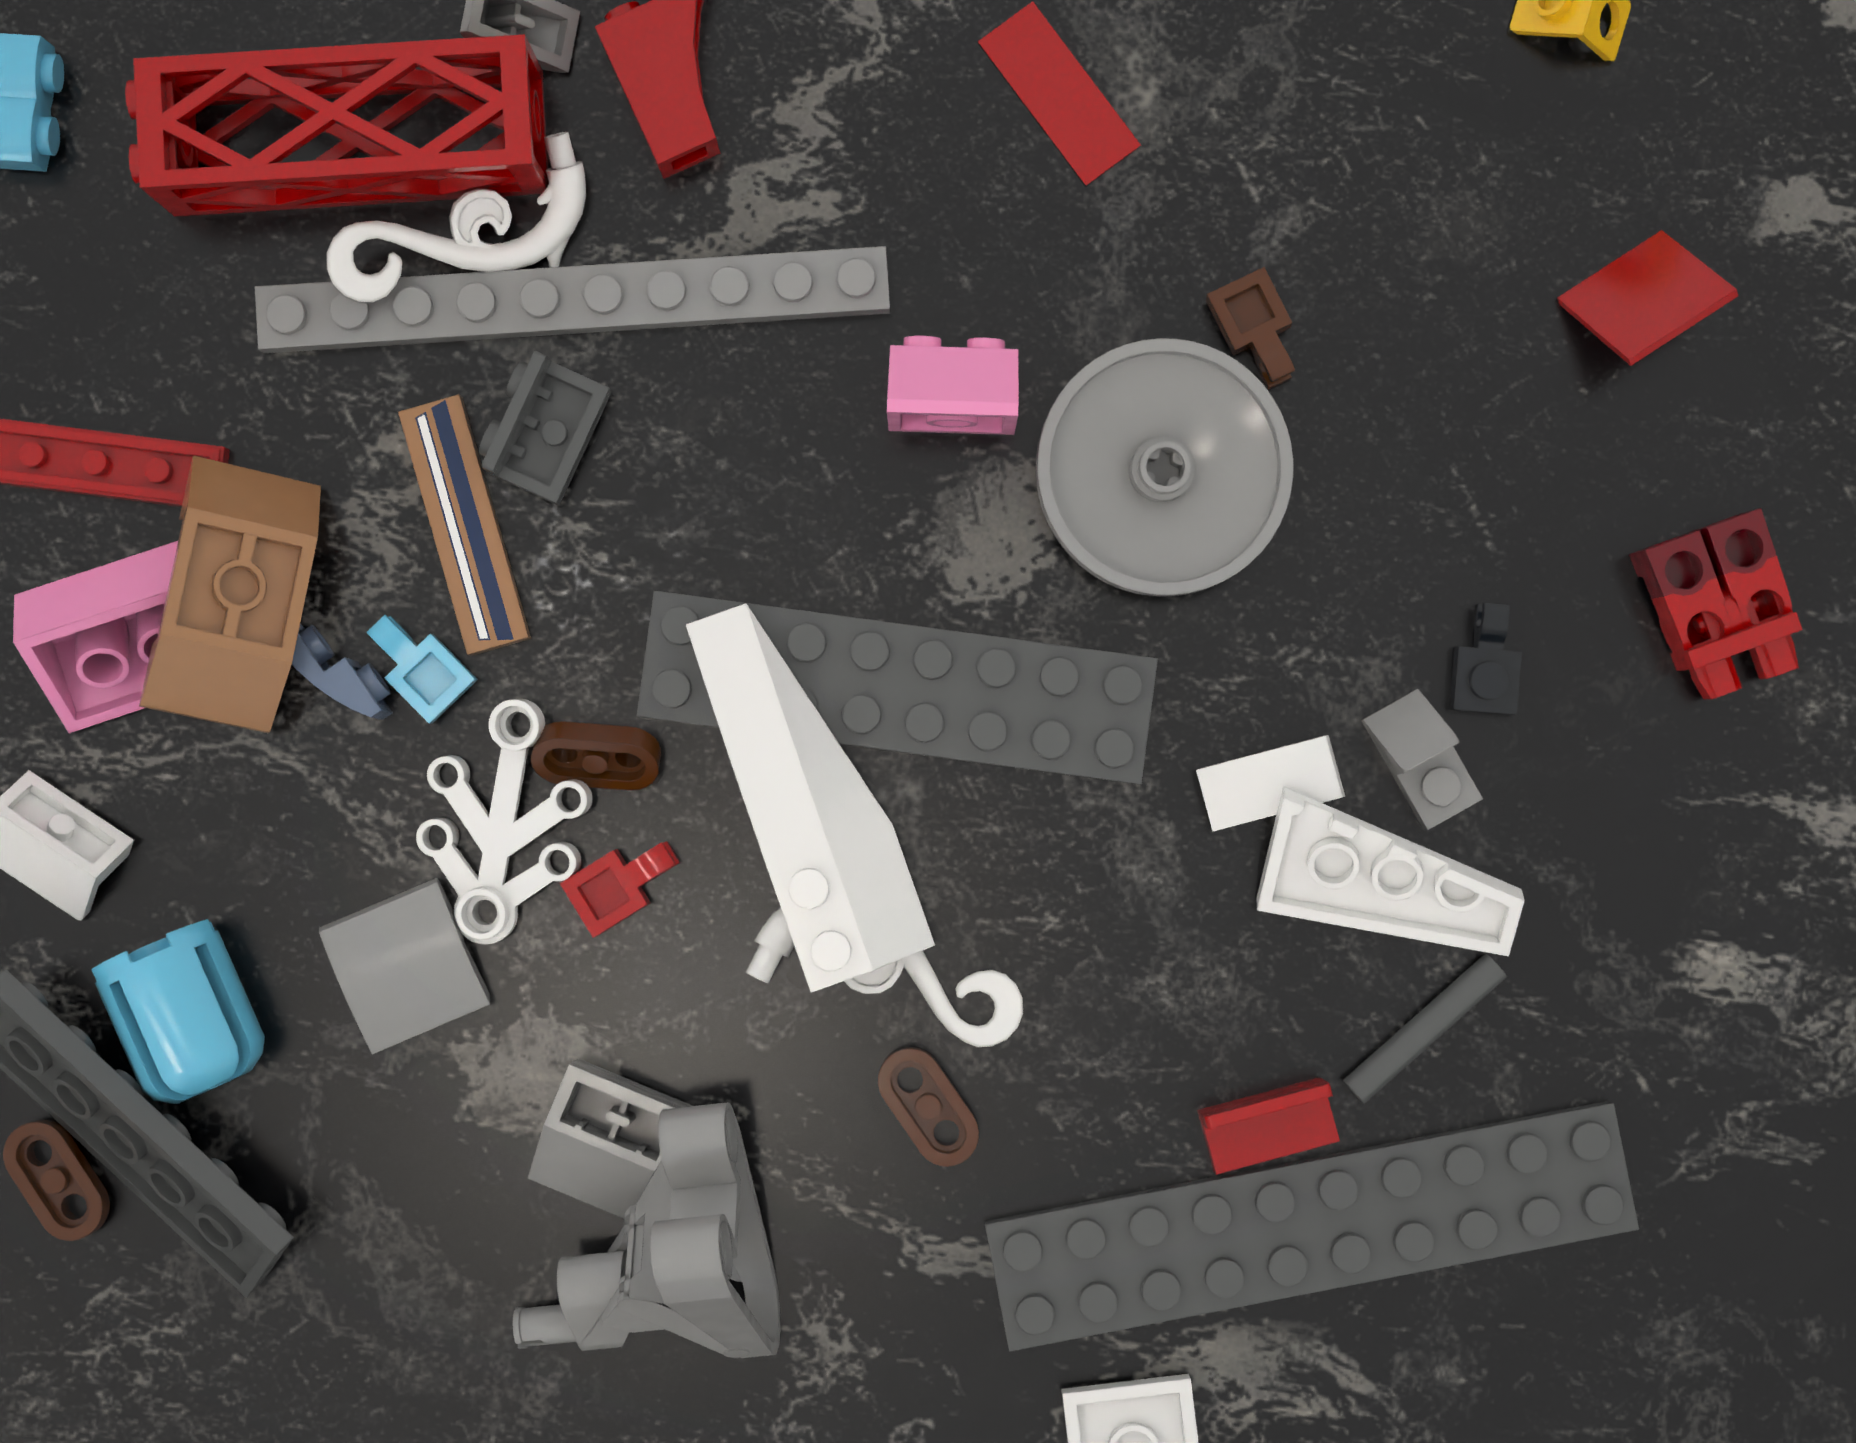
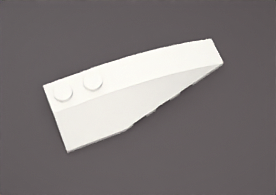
(810, 810)

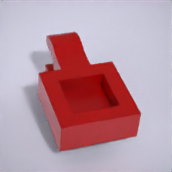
(612, 888)

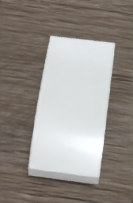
(1253, 784)

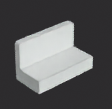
(57, 844)

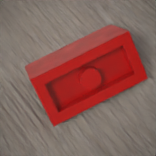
(1269, 1125)

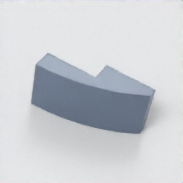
(345, 681)

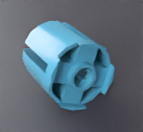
(181, 1013)

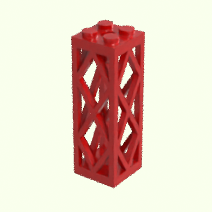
(175, 88)

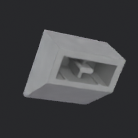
(601, 1138)

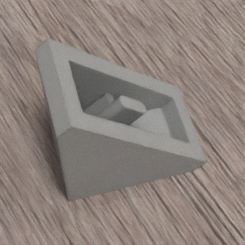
(546, 24)

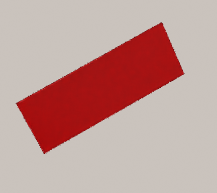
(1059, 93)

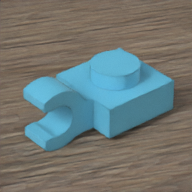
(425, 673)

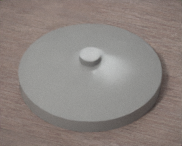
(1164, 467)

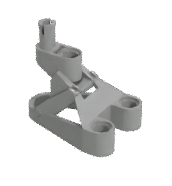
(676, 1249)

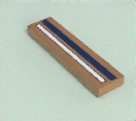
(464, 525)

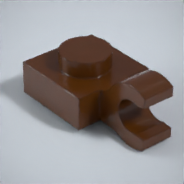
(1252, 318)

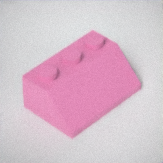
(94, 635)

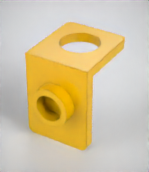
(1573, 20)

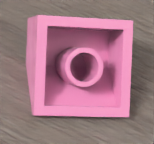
(953, 387)

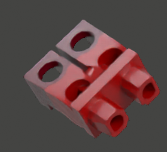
(1719, 597)

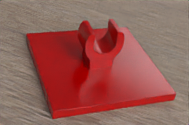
(1647, 297)

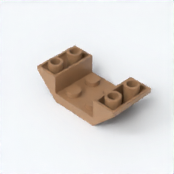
(234, 596)

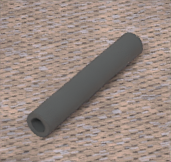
(1425, 1028)

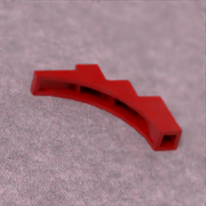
(658, 68)

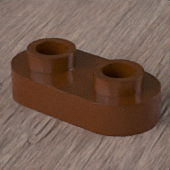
(597, 755)
(927, 1106)
(52, 1184)

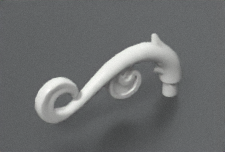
(466, 251)
(1008, 1002)

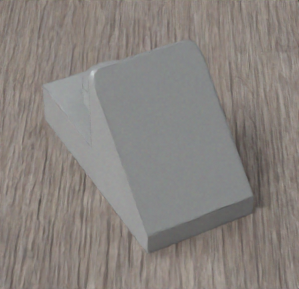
(1422, 758)

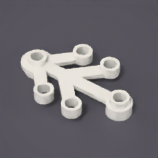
(499, 832)

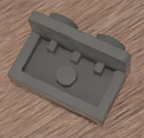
(543, 427)

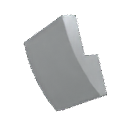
(404, 966)

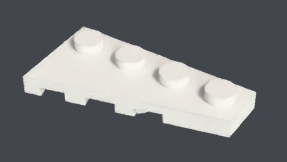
(1369, 879)

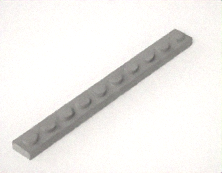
(577, 300)

